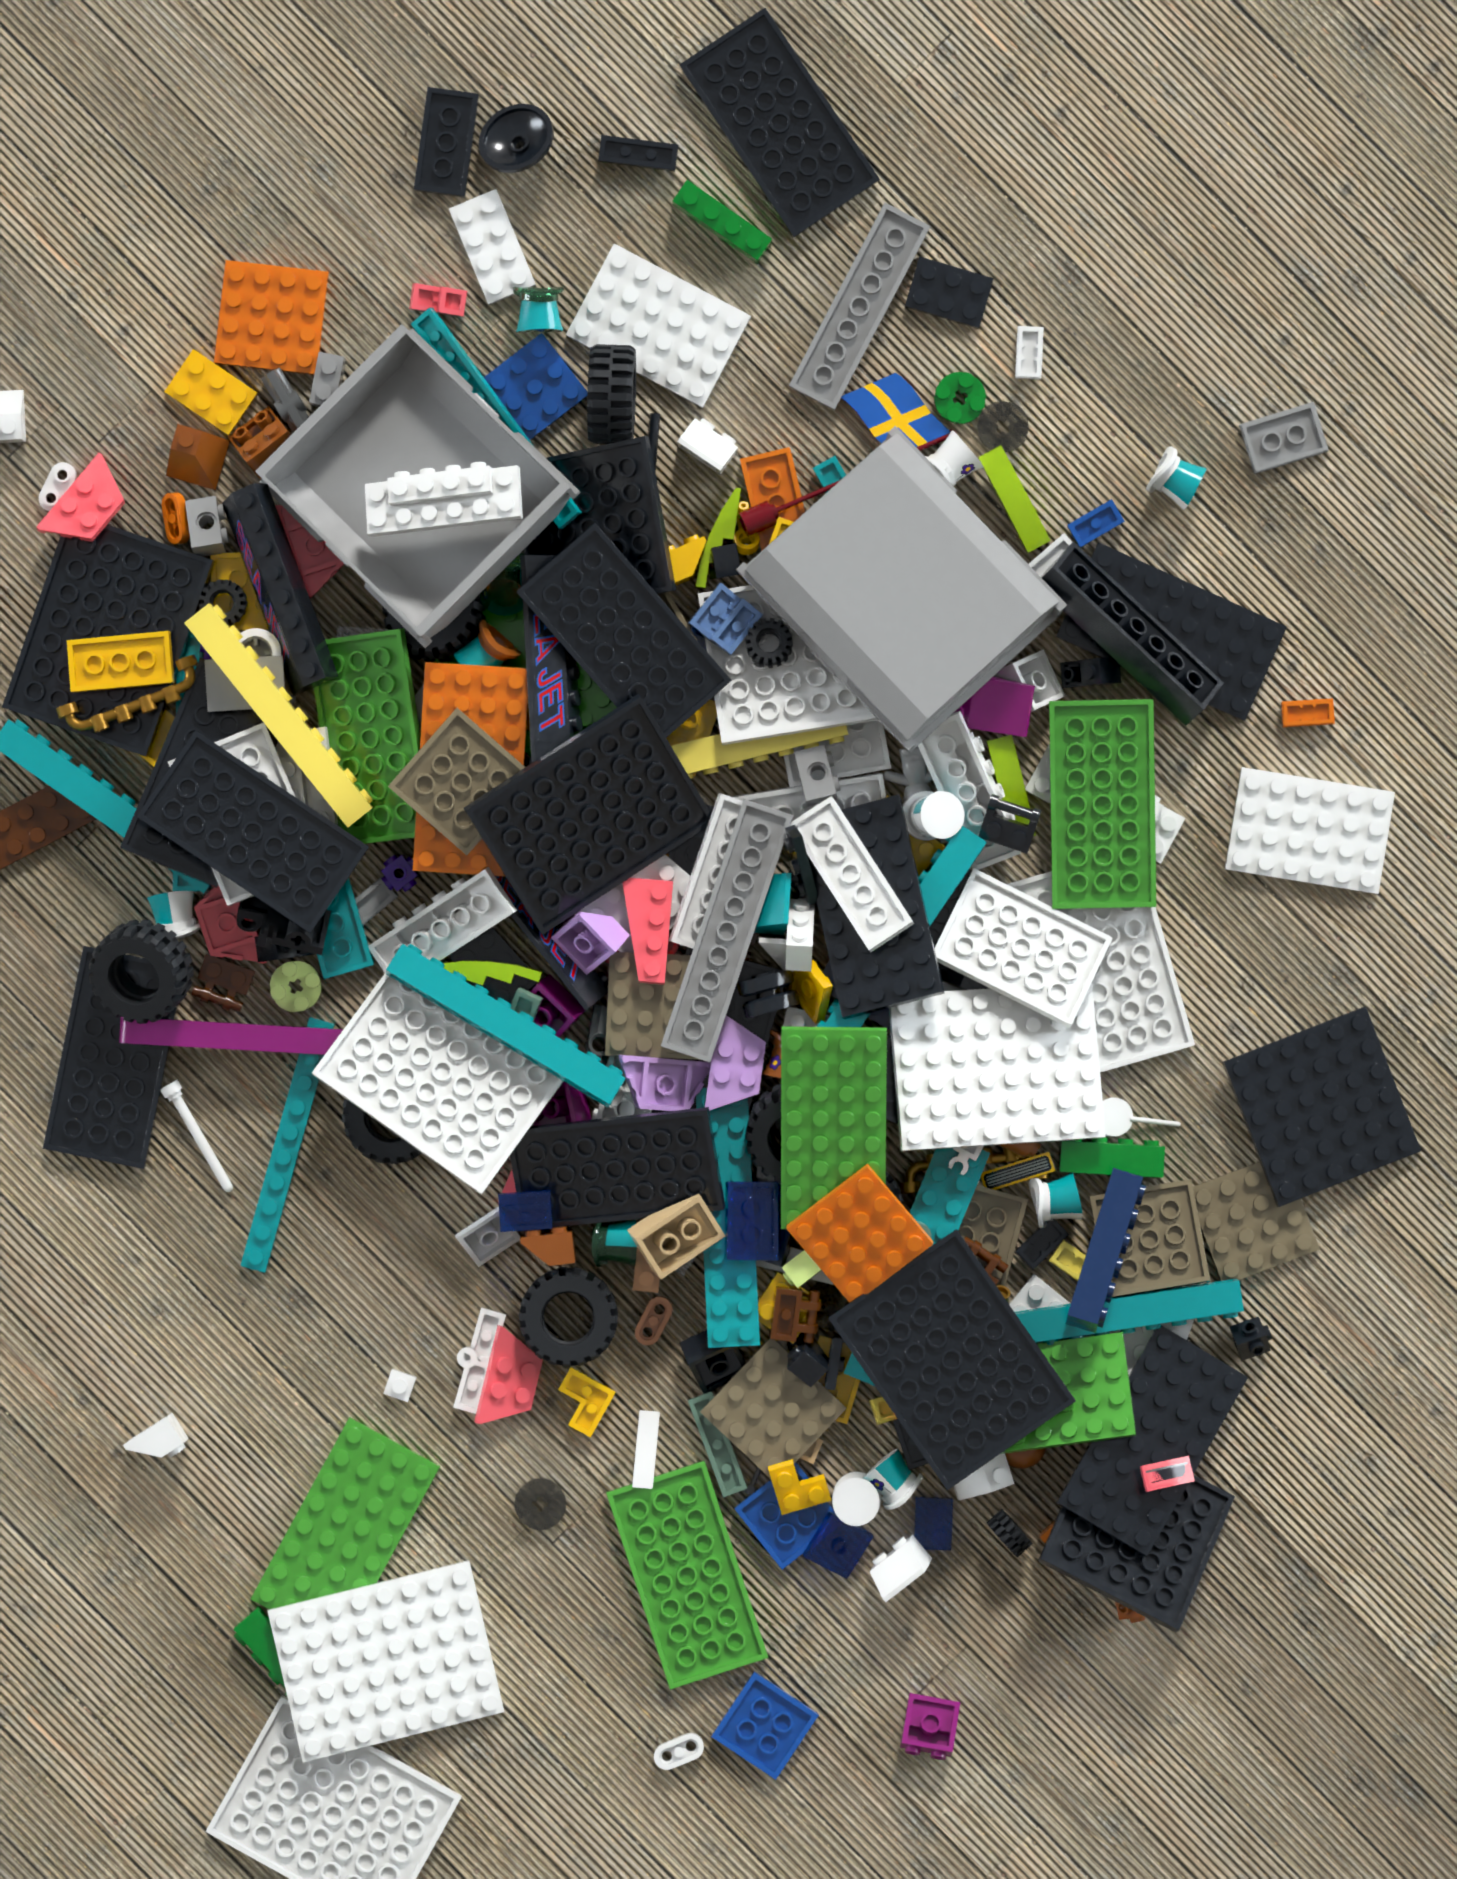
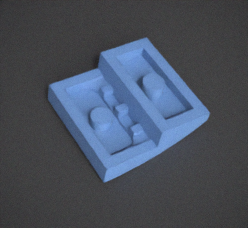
(724, 619)

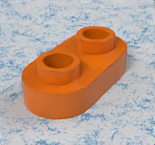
(175, 518)

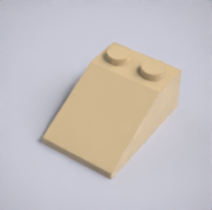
(676, 1235)

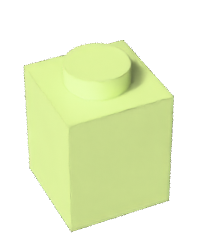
(800, 1269)

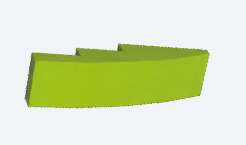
(1014, 499)
(722, 530)
(1008, 772)
(479, 971)

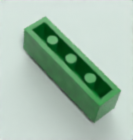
(722, 221)
(1102, 1157)
(257, 1634)

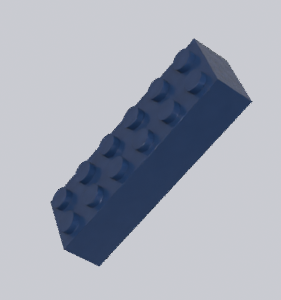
(1103, 1253)

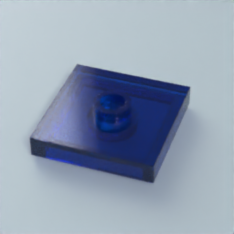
(837, 1545)

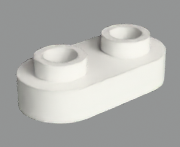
(55, 486)
(679, 1751)

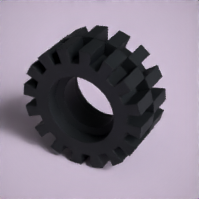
(231, 588)
(769, 658)
(1009, 1533)

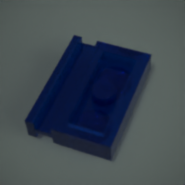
(525, 1211)
(934, 1522)

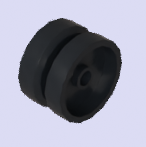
(768, 993)

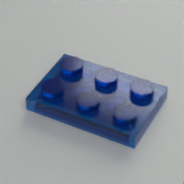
(752, 1221)

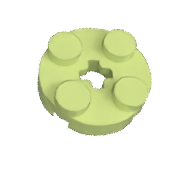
(302, 999)

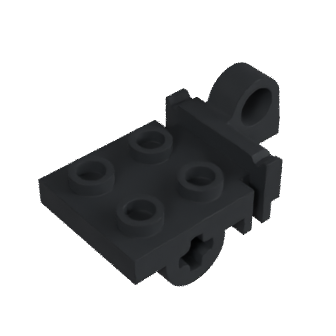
(280, 928)

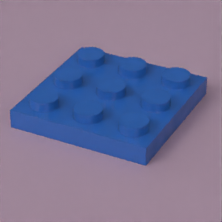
(536, 386)
(786, 1534)
(764, 1725)

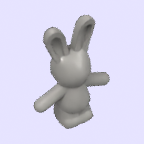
(914, 773)

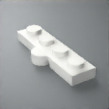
(476, 1360)

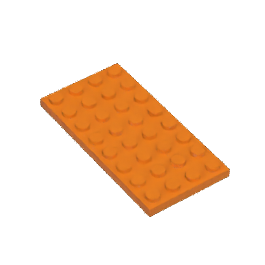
(498, 704)

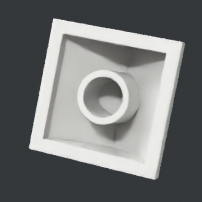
(484, 1239)

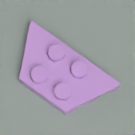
(734, 1066)
(663, 1082)

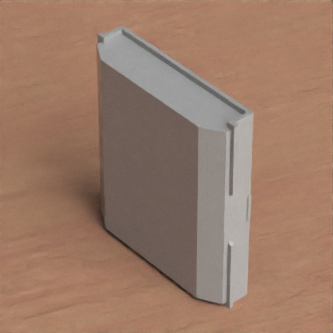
(409, 415)
(903, 590)

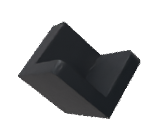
(724, 560)

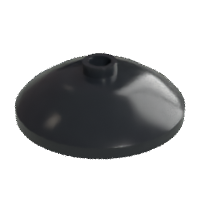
(509, 131)

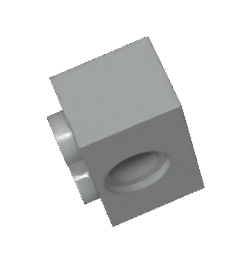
(200, 513)
(816, 759)

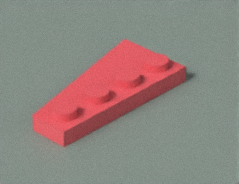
(649, 922)

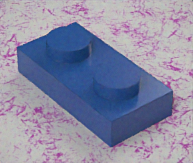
(1095, 523)

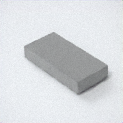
(374, 900)

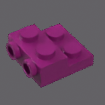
(930, 1726)

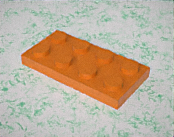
(774, 480)

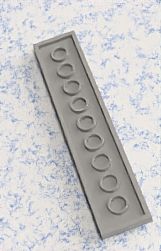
(726, 930)

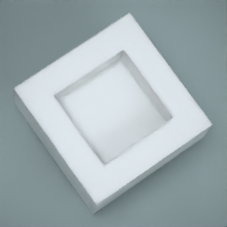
(399, 1385)

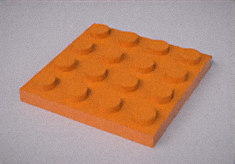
(271, 317)
(859, 1234)

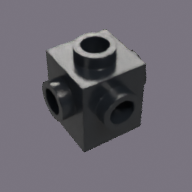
(1251, 1338)

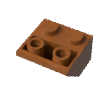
(259, 438)
(551, 1247)

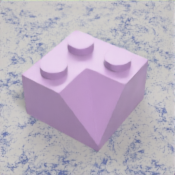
(590, 939)

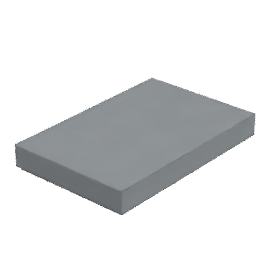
(1283, 438)
(223, 694)

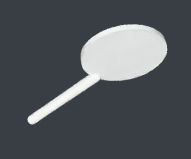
(1119, 1117)

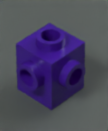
(408, 878)

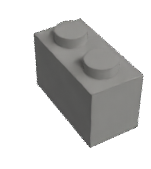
(327, 377)

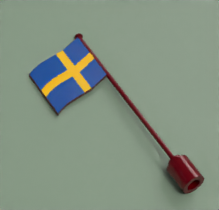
(880, 407)

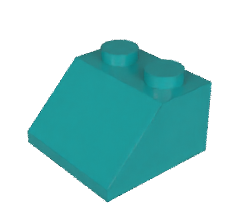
(775, 909)

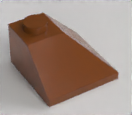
(197, 457)

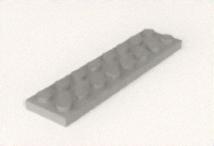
(859, 306)

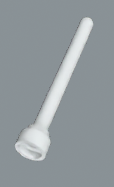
(173, 1093)

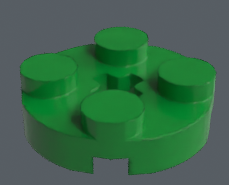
(956, 412)

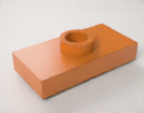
(1307, 712)

